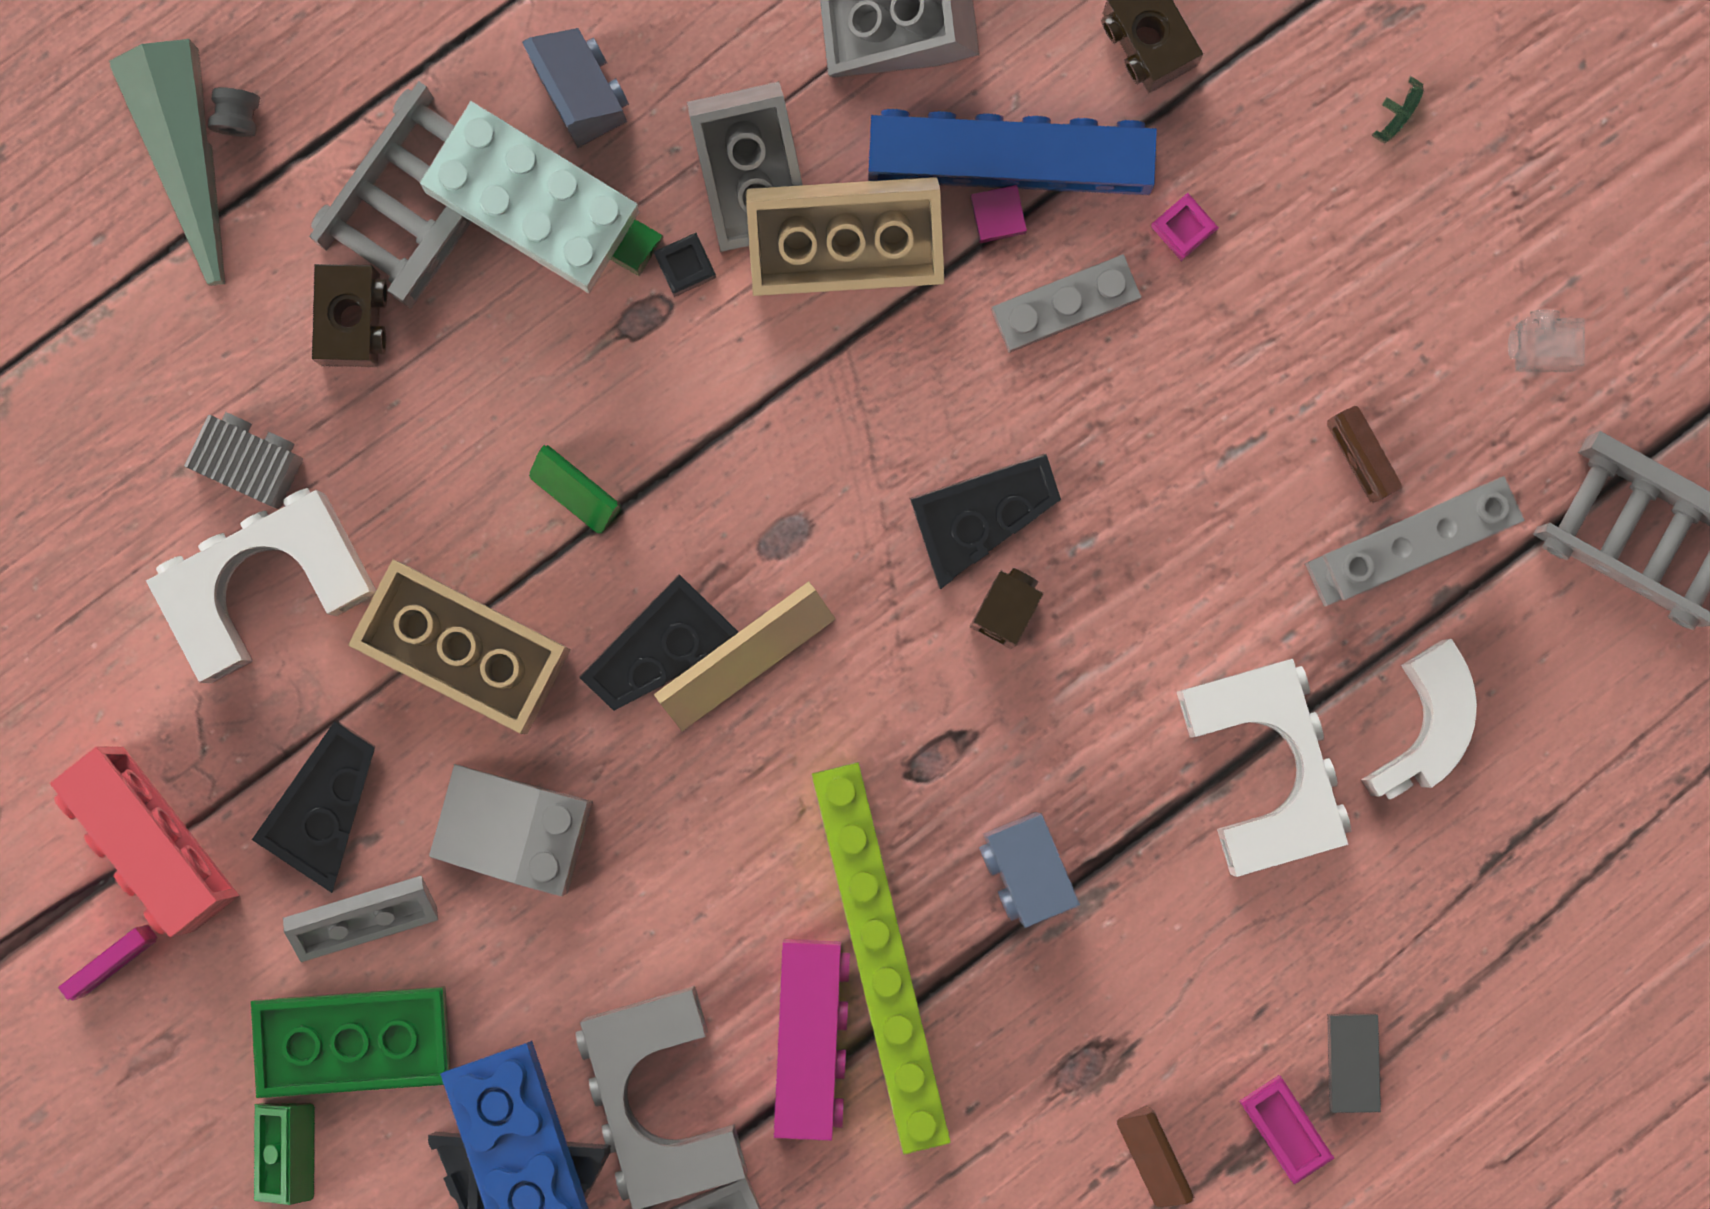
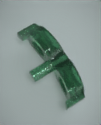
(1402, 112)

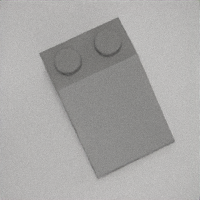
(896, 34)
(742, 146)
(511, 830)

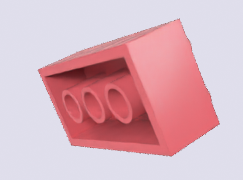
(143, 841)

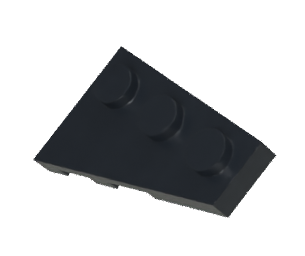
(658, 645)

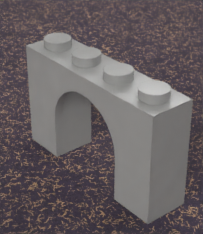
(650, 1165)

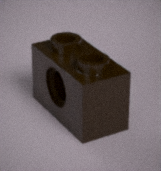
(1157, 62)
(334, 291)
(1007, 607)

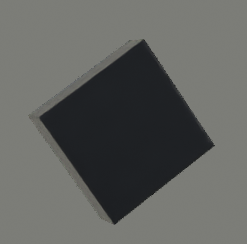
(685, 264)

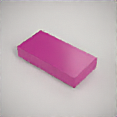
(108, 963)
(1286, 1129)

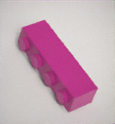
(809, 1039)

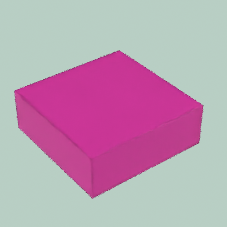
(998, 214)
(1184, 226)

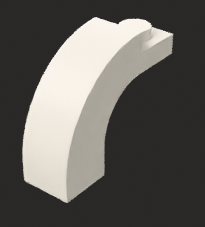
(1447, 724)

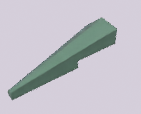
(167, 105)

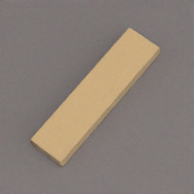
(745, 656)

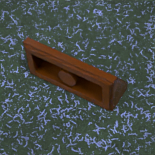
(1364, 454)
(1155, 1158)

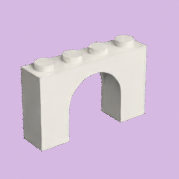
(195, 588)
(1309, 817)

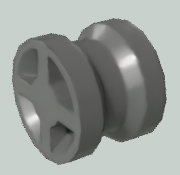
(233, 112)

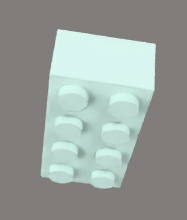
(529, 197)

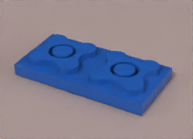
(513, 1132)

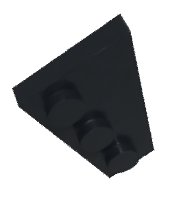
(981, 512)
(319, 807)

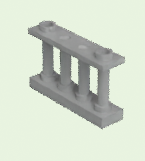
(434, 238)
(1647, 483)
(1414, 542)

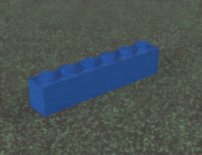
(1013, 153)

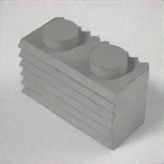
(244, 460)

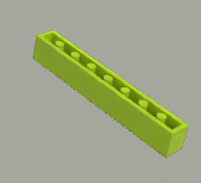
(881, 958)

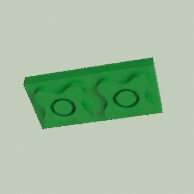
(350, 1042)

